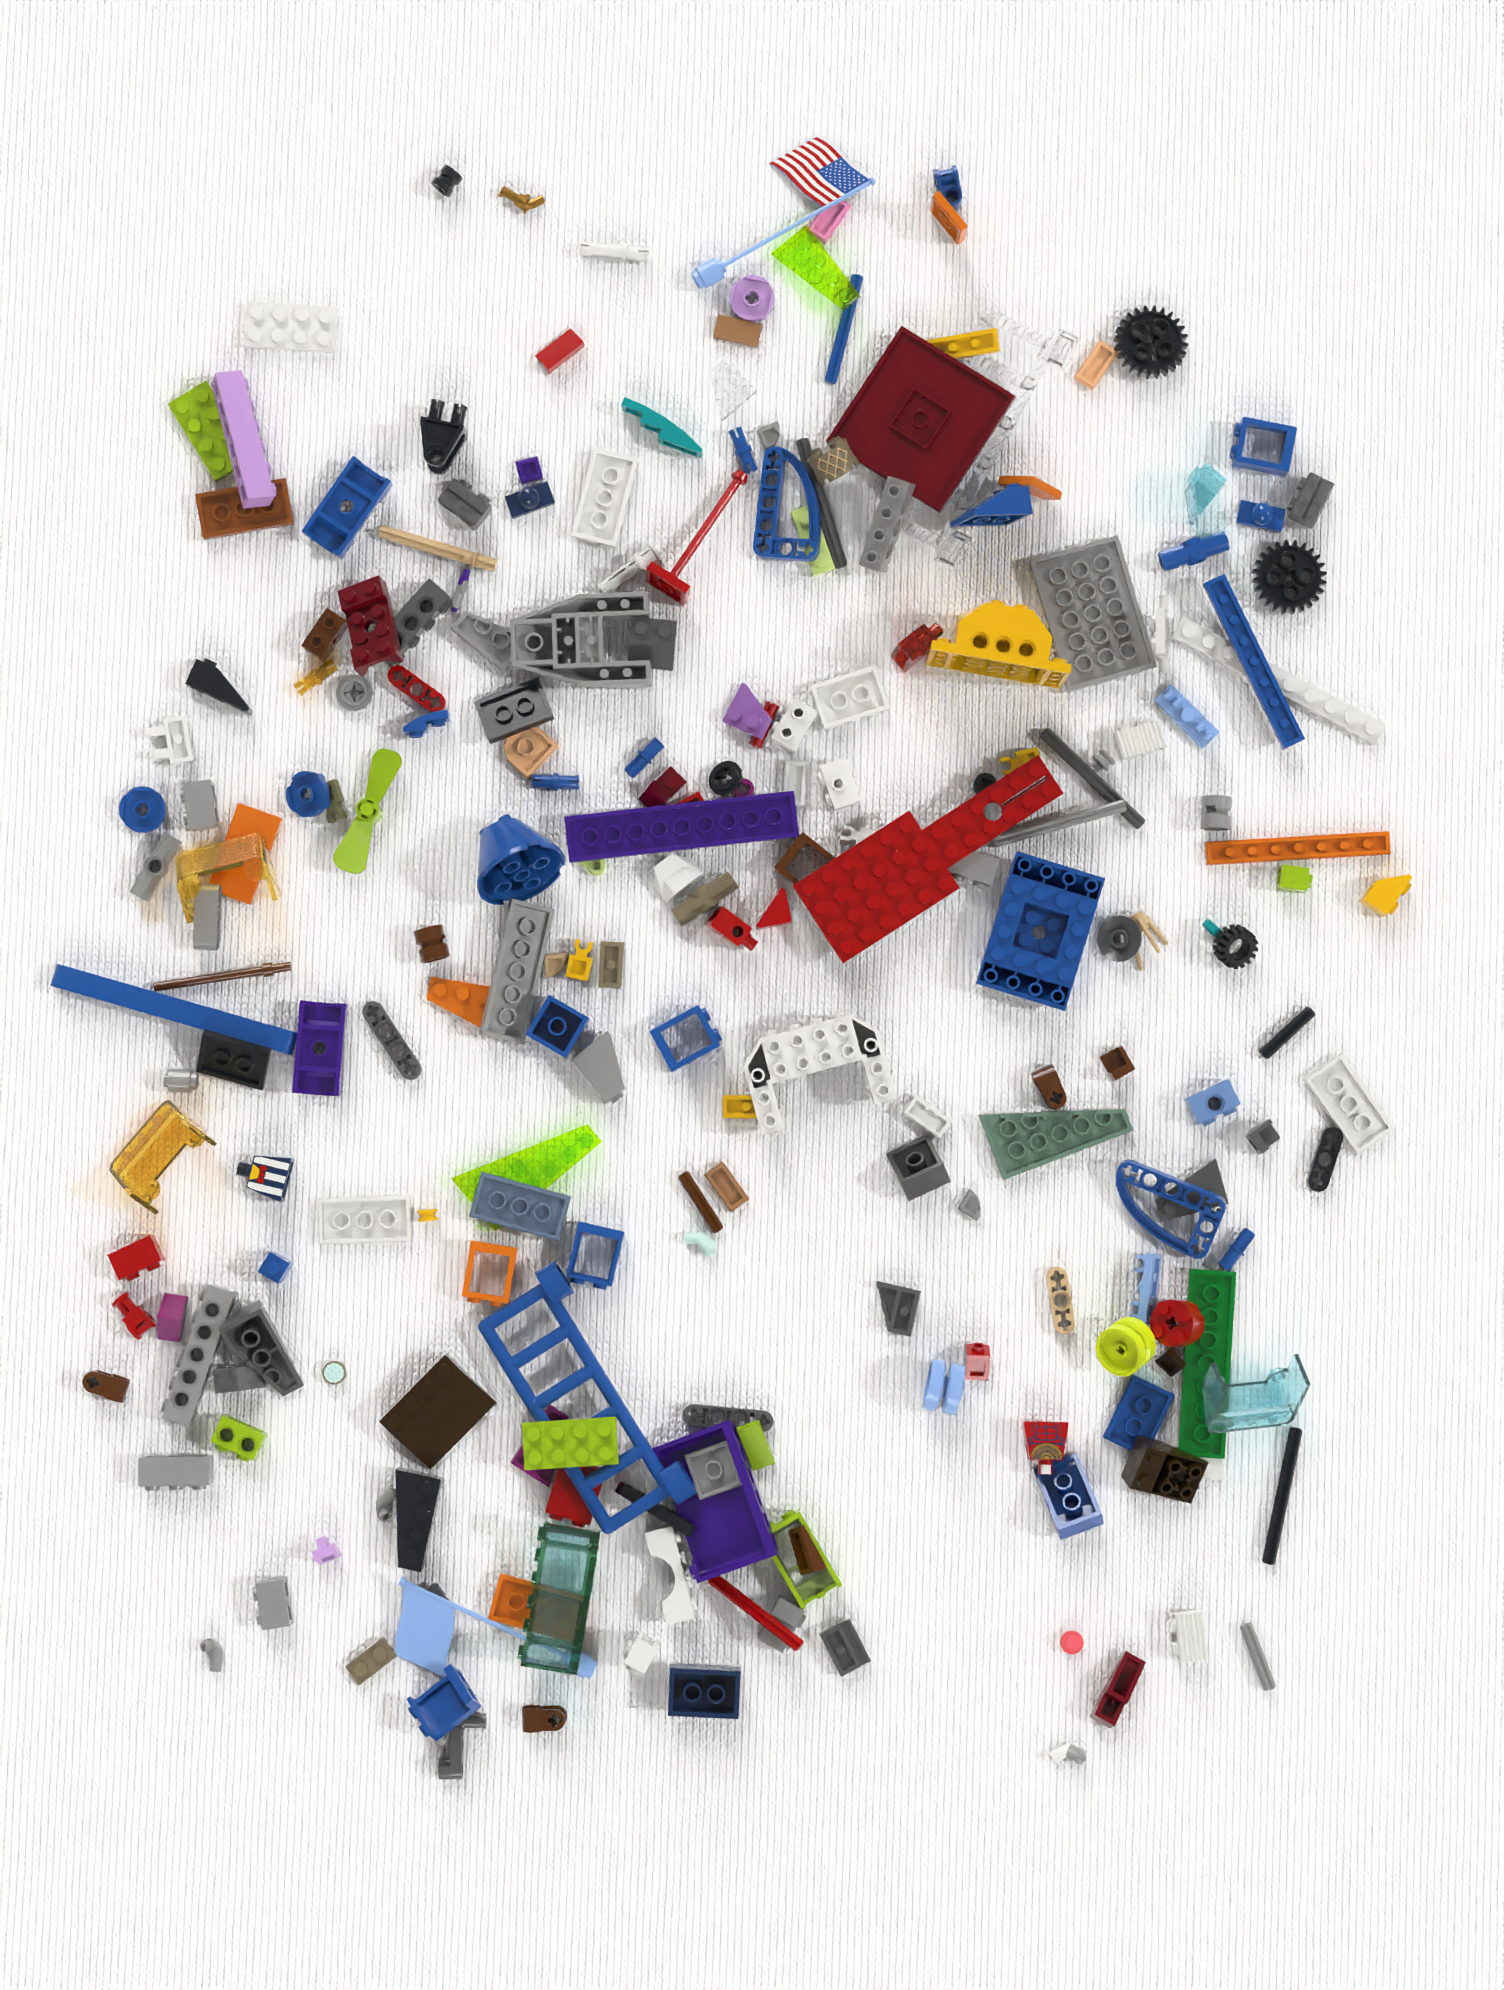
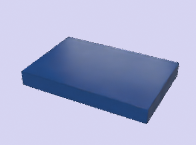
(1138, 1412)

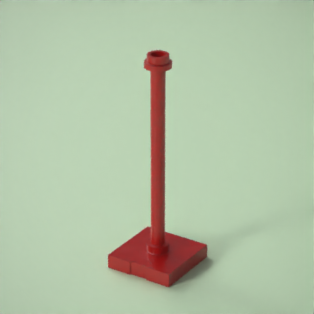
(669, 582)

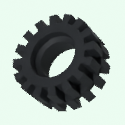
(1225, 941)

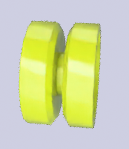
(1125, 1346)

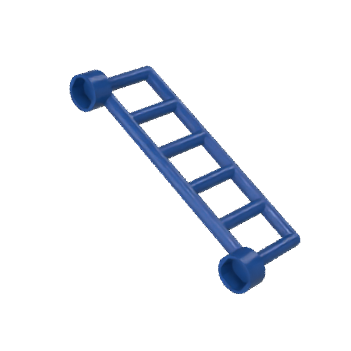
(553, 1288)

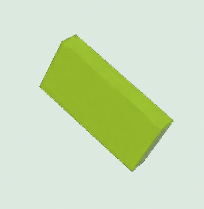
(756, 1445)

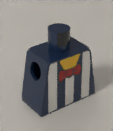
(267, 1175)

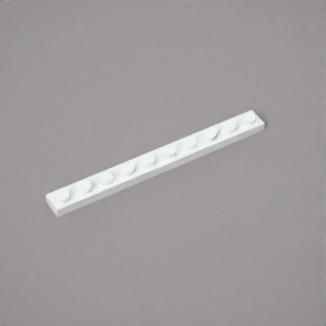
(1293, 687)

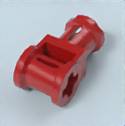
(134, 1316)

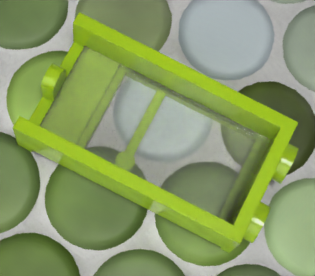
(808, 1586)

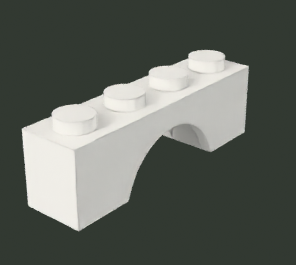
(678, 1603)

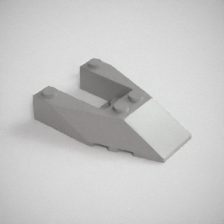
(569, 641)

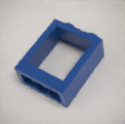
(1280, 468)
(664, 1049)
(598, 1282)

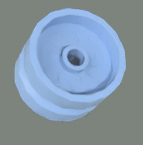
(945, 1387)

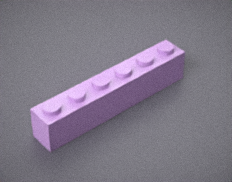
(243, 439)

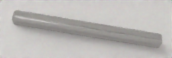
(1060, 823)

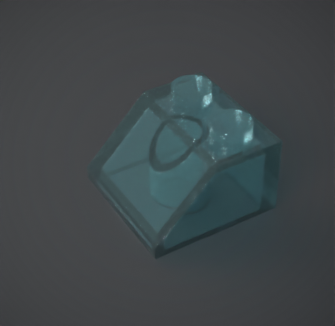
(1202, 488)

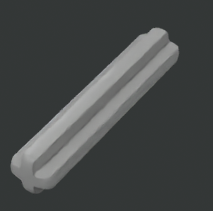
(1257, 1656)

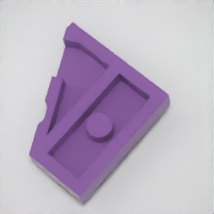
(747, 713)

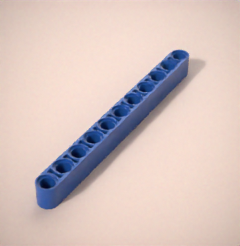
(173, 1008)

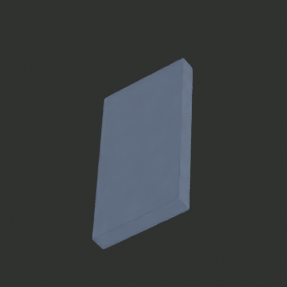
(520, 1206)

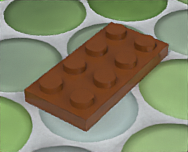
(224, 516)

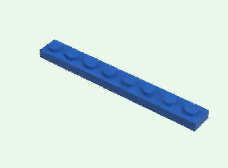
(1253, 661)

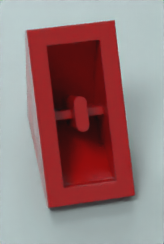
(777, 912)

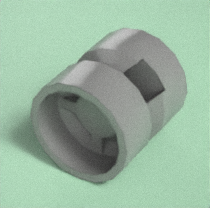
(1216, 812)

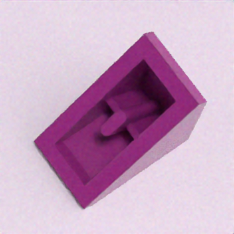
(171, 1317)

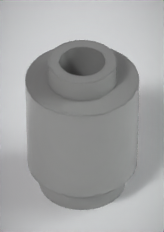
(181, 1080)

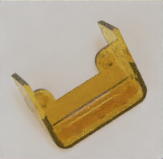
(244, 851)
(154, 1150)

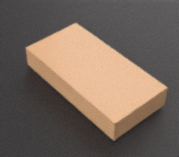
(1096, 365)

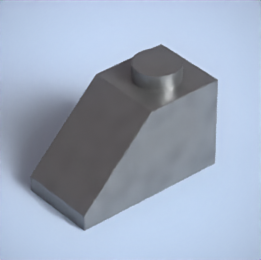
(237, 1379)

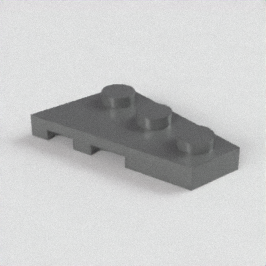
(1206, 1178)

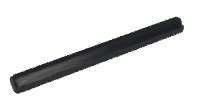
(1282, 1496)

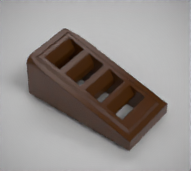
(805, 1551)

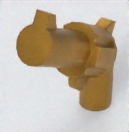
(521, 201)

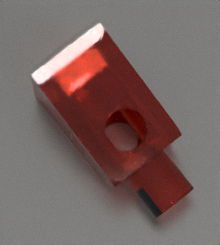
(915, 646)

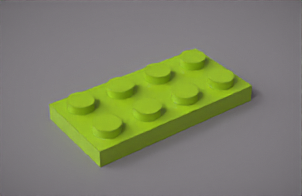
(201, 423)
(570, 1443)

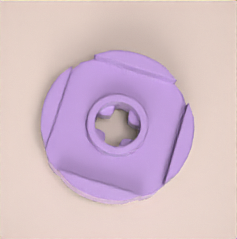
(743, 288)

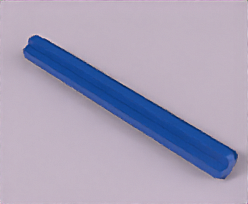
(842, 335)

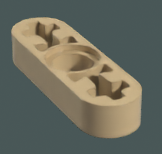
(1068, 1316)

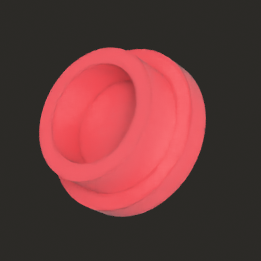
(1071, 1642)

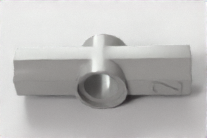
(147, 880)

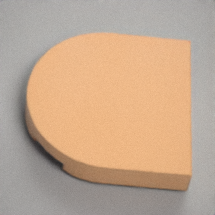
(529, 750)

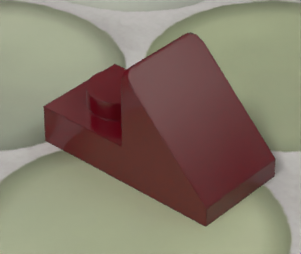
(663, 789)

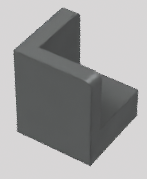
(1262, 1136)

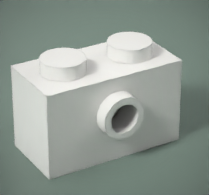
(839, 784)

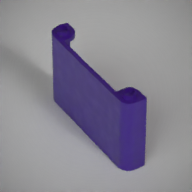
(729, 1525)

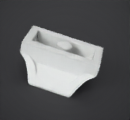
(674, 875)

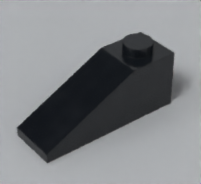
(211, 681)

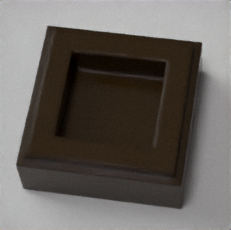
(1170, 1362)

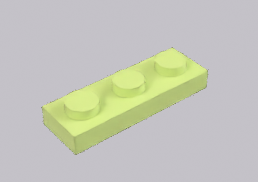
(824, 561)

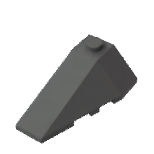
(257, 1342)

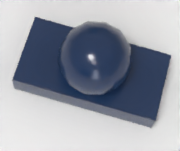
(529, 500)

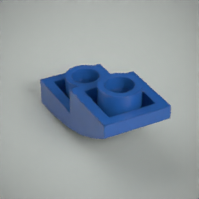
(419, 726)

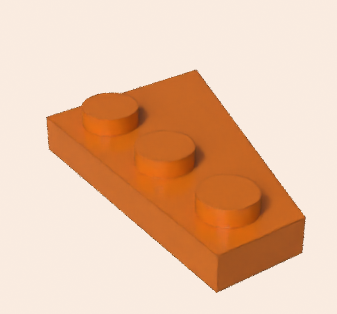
(459, 998)

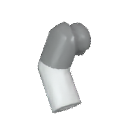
(1069, 1751)

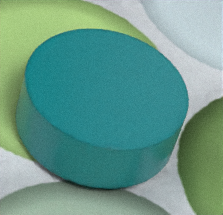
(1211, 928)

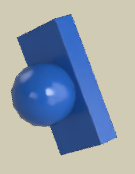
(1260, 516)

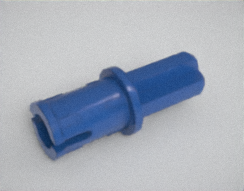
(644, 757)
(1236, 1249)

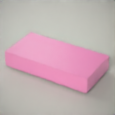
(828, 221)

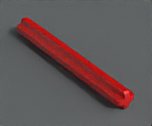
(756, 1612)

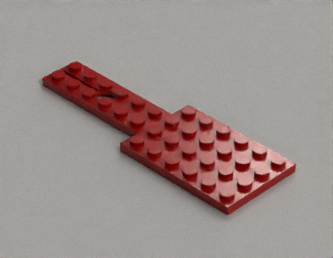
(906, 867)

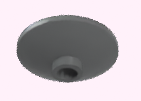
(1109, 935)

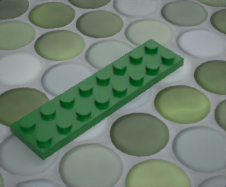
(1215, 1297)

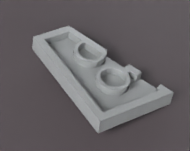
(486, 638)

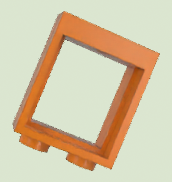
(495, 1300)

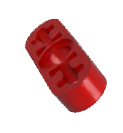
(407, 674)

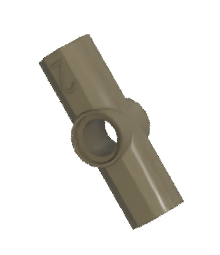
(704, 898)

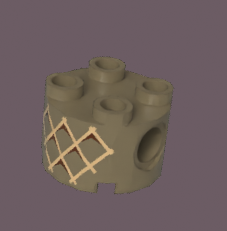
(832, 460)

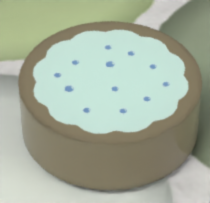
(334, 1372)

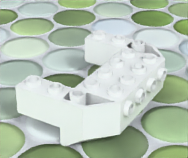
(812, 1050)

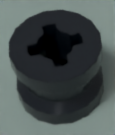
(980, 784)

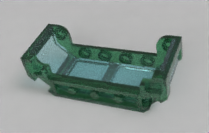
(559, 1598)

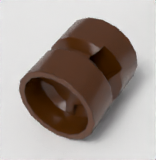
(431, 944)

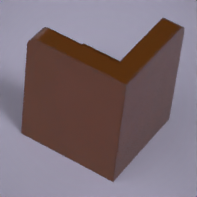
(1117, 1063)

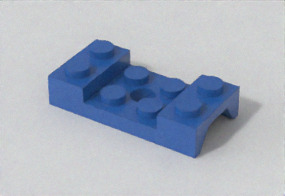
(337, 529)

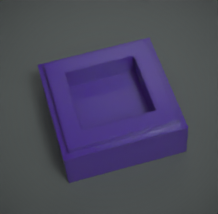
(529, 470)

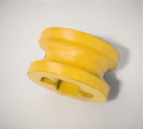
(427, 1215)

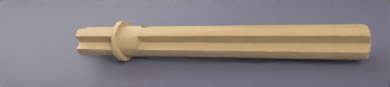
(438, 548)

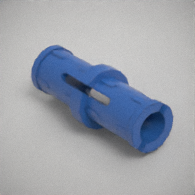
(742, 450)
(555, 781)

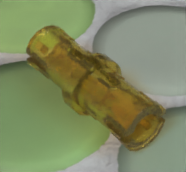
(315, 677)

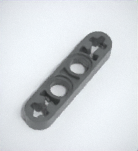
(393, 1039)
(728, 1413)

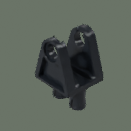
(442, 437)

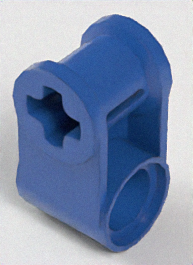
(948, 184)

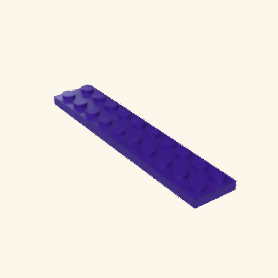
(681, 826)

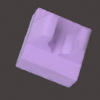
(326, 1551)

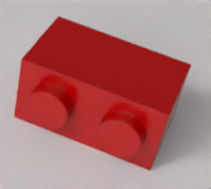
(136, 1257)

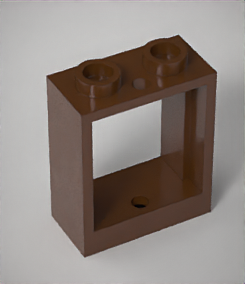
(793, 851)

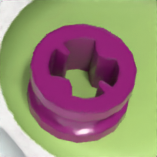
(746, 782)

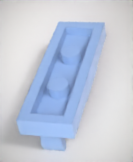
(1186, 716)
(1147, 1286)

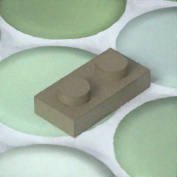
(611, 965)
(371, 1661)

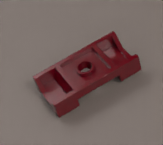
(363, 606)

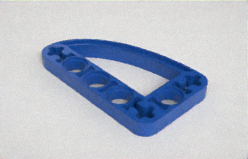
(775, 543)
(1180, 1197)

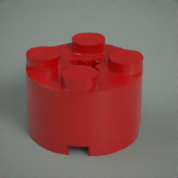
(1165, 1319)

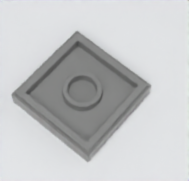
(713, 1470)

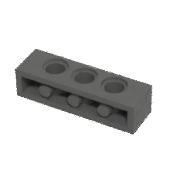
(428, 593)

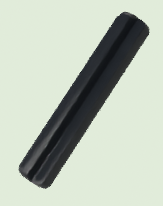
(1287, 1032)

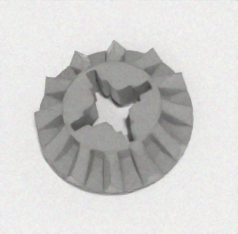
(346, 685)

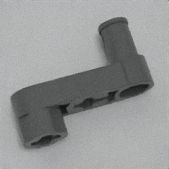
(453, 1767)

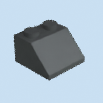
(653, 641)
(918, 1167)

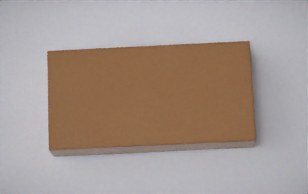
(737, 331)
(726, 1186)

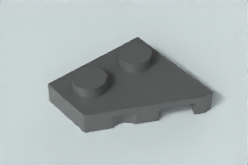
(899, 1307)

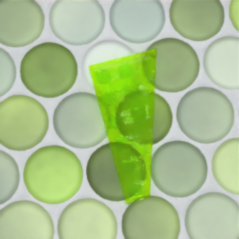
(537, 1164)

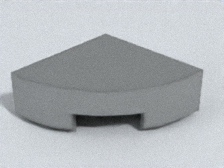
(769, 435)
(970, 1205)

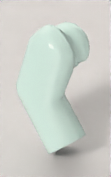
(703, 1241)

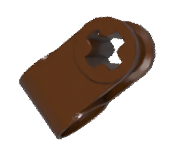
(1048, 1082)
(111, 1386)
(539, 1718)

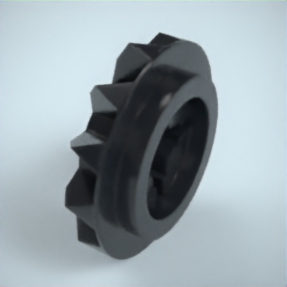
(720, 772)

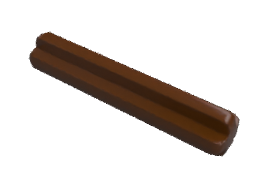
(700, 1202)

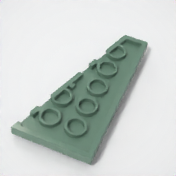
(1038, 1138)

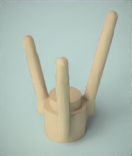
(1144, 923)

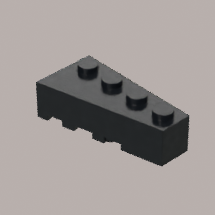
(415, 1510)

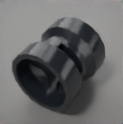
(446, 180)

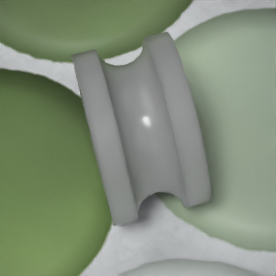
(1103, 759)

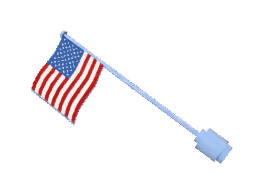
(819, 175)

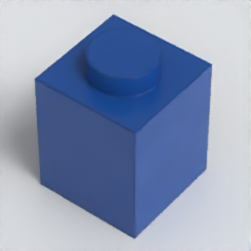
(275, 1267)

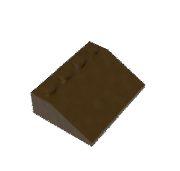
(438, 1411)

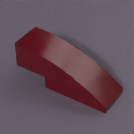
(1118, 1690)

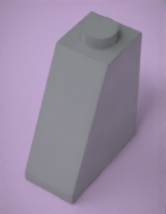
(601, 1068)

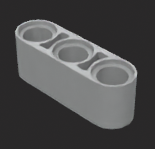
(207, 917)

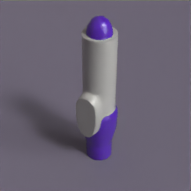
(462, 587)

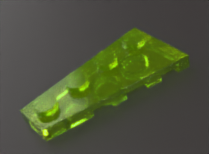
(814, 265)

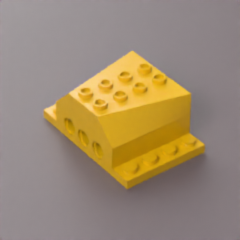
(1002, 645)

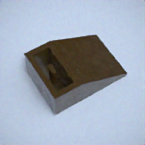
(1163, 1470)

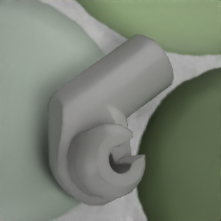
(383, 1504)
(216, 1653)

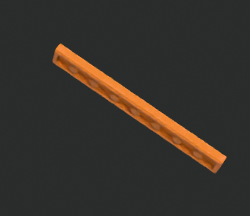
(1297, 848)

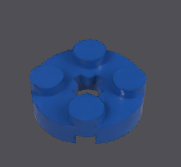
(319, 794)
(134, 799)

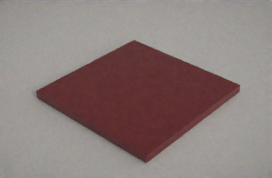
(922, 418)

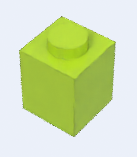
(1294, 878)

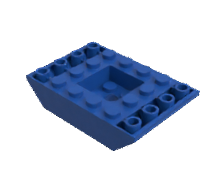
(1060, 903)

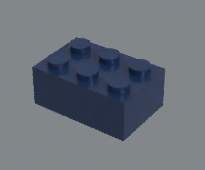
(704, 1691)

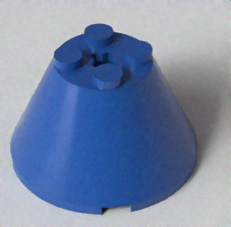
(515, 862)

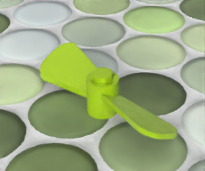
(354, 848)

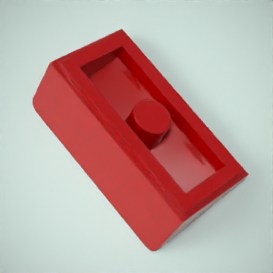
(560, 350)

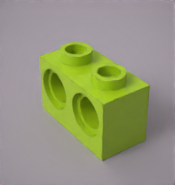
(240, 1432)

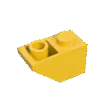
(1384, 893)

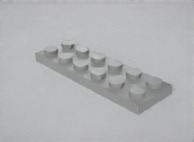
(516, 971)

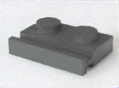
(845, 1647)

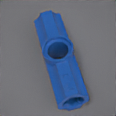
(1193, 551)

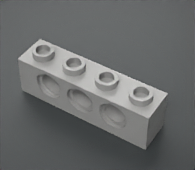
(886, 524)

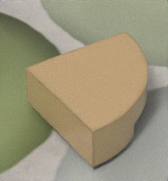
(554, 964)

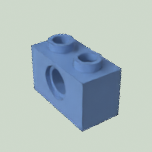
(1198, 1103)

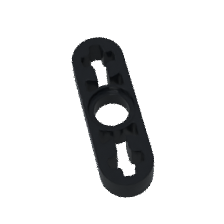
(1315, 1162)

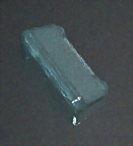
(1254, 1403)

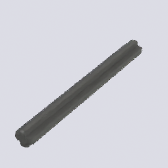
(827, 521)
(1090, 775)

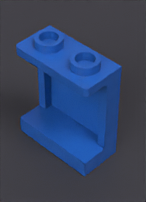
(444, 1704)

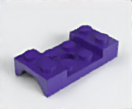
(314, 1072)

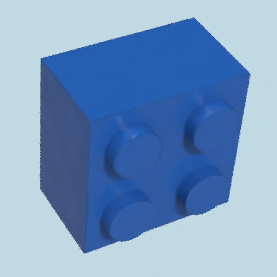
(558, 1026)

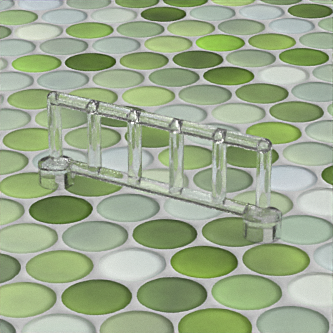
(1054, 351)

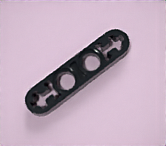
(659, 1510)

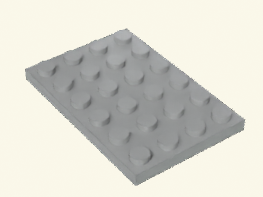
(1093, 613)

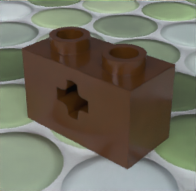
(325, 635)

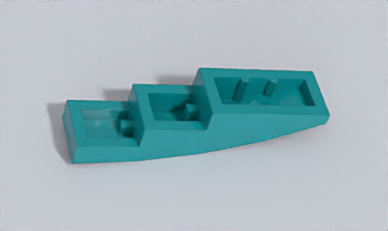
(669, 433)

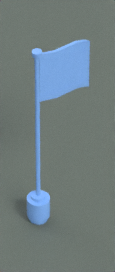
(428, 1628)

